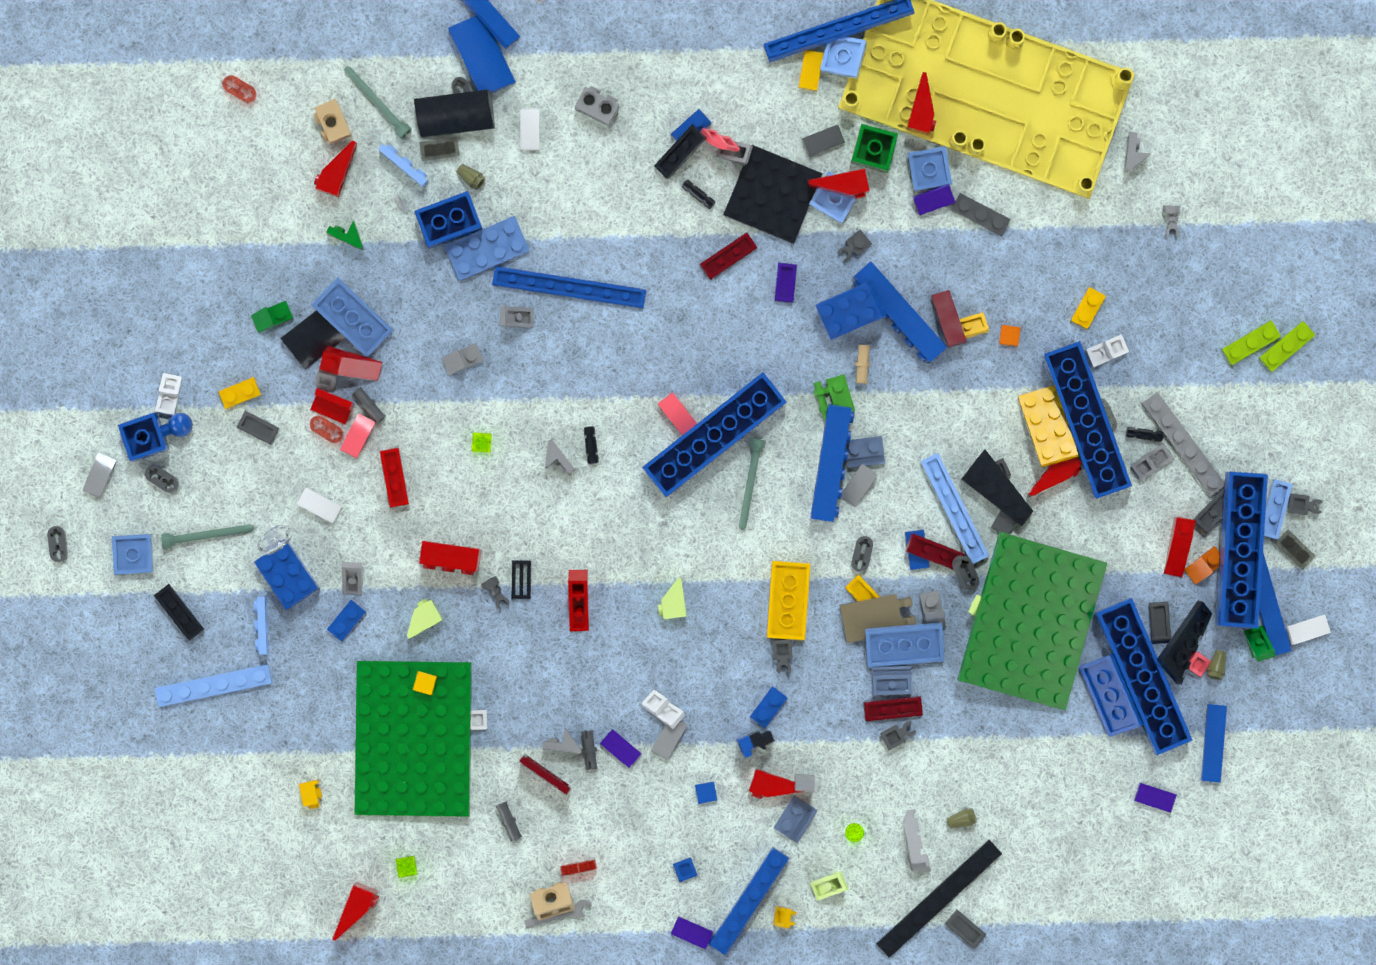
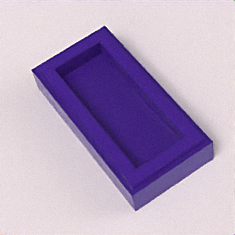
(934, 199)
(785, 282)
(620, 748)
(1155, 797)
(692, 932)

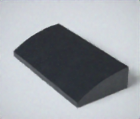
(454, 113)
(311, 338)

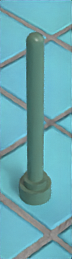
(400, 127)
(756, 446)
(169, 540)

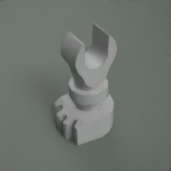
(1172, 210)

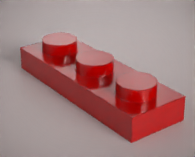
(394, 477)

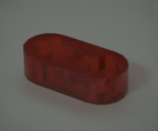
(242, 85)
(329, 425)
(578, 867)

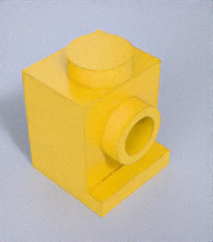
(310, 794)

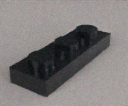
(680, 151)
(179, 612)

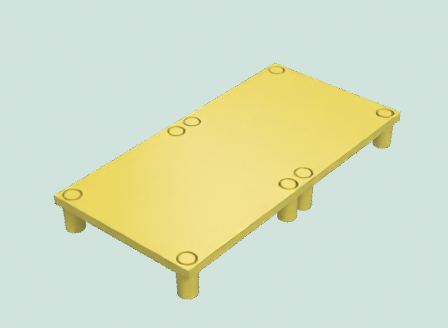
(998, 102)

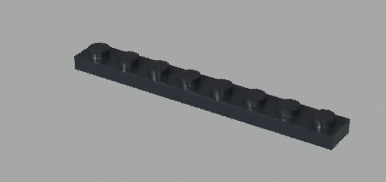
(939, 898)

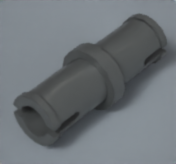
(369, 405)
(589, 750)
(508, 821)

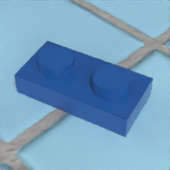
(697, 118)
(346, 620)
(768, 707)

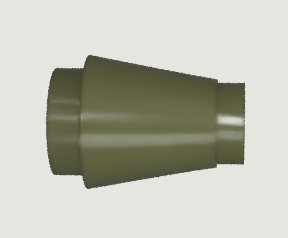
(472, 177)
(1217, 665)
(962, 819)

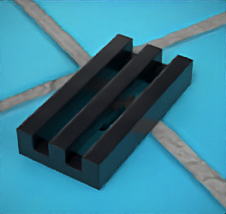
(513, 593)

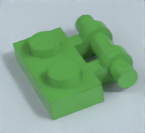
(839, 393)

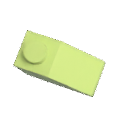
(673, 602)
(423, 617)

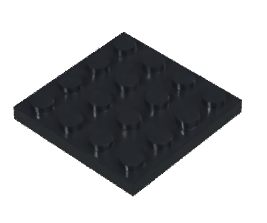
(772, 194)

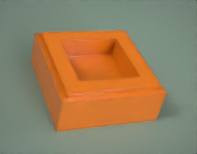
(1009, 335)

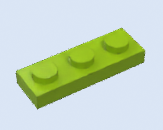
(1251, 342)
(1287, 346)

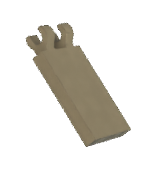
(874, 613)

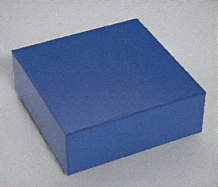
(706, 792)
(685, 869)

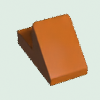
(1203, 565)

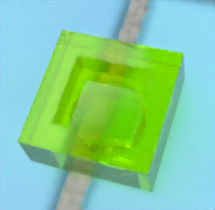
(481, 442)
(406, 866)

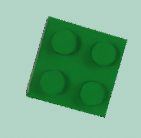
(874, 148)

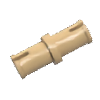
(862, 364)

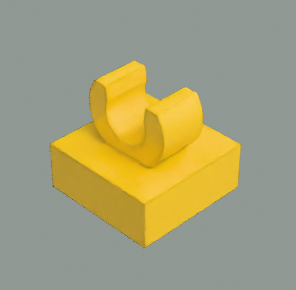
(782, 917)

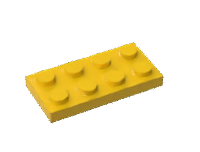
(1048, 426)
(788, 600)

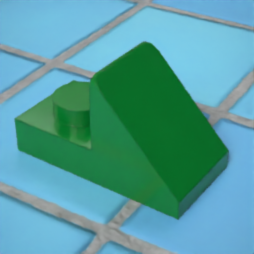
(351, 238)
(272, 316)
(1259, 644)

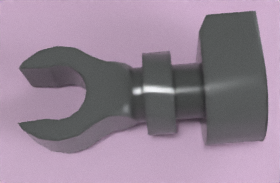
(495, 590)

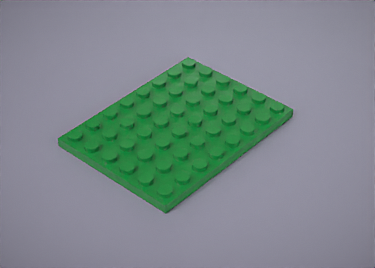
(1032, 621)
(411, 743)

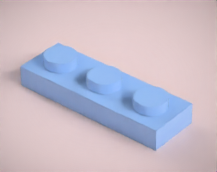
(404, 164)
(1276, 508)
(261, 625)

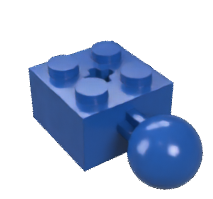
(131, 432)

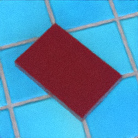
(545, 774)

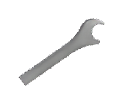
(577, 912)

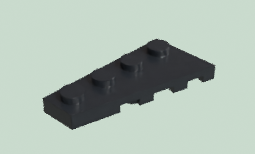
(994, 486)
(1184, 642)

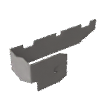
(918, 862)

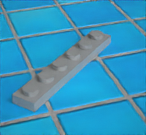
(1183, 444)

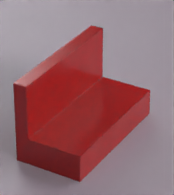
(331, 406)

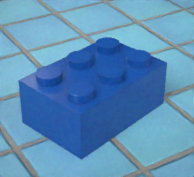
(448, 219)
(851, 309)
(287, 576)

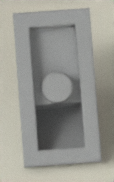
(740, 157)
(1132, 157)
(516, 317)
(462, 359)
(554, 454)
(352, 578)
(932, 608)
(568, 744)

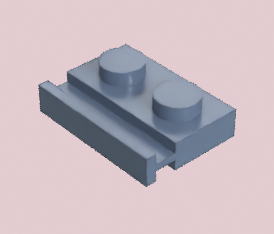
(865, 451)
(891, 680)
(795, 819)

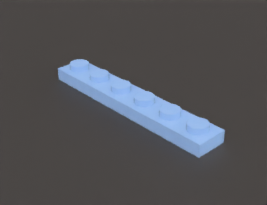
(954, 508)
(213, 685)

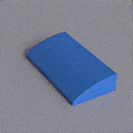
(481, 55)

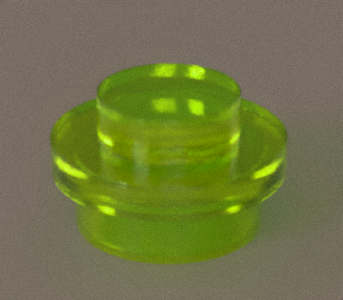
(854, 832)

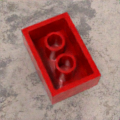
(450, 557)

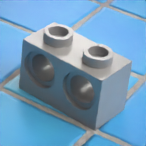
(594, 110)

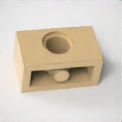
(340, 130)
(561, 905)

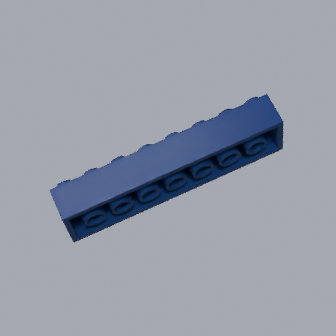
(1088, 420)
(714, 435)
(1241, 549)
(1143, 676)

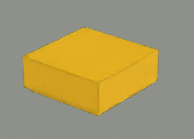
(425, 683)

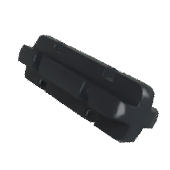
(698, 194)
(1144, 434)
(591, 445)

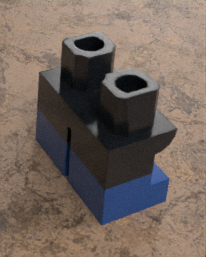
(754, 740)

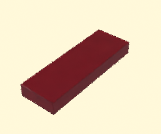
(728, 256)
(948, 319)
(932, 551)
(893, 708)

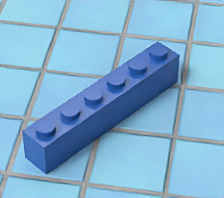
(902, 315)
(831, 463)
(748, 900)

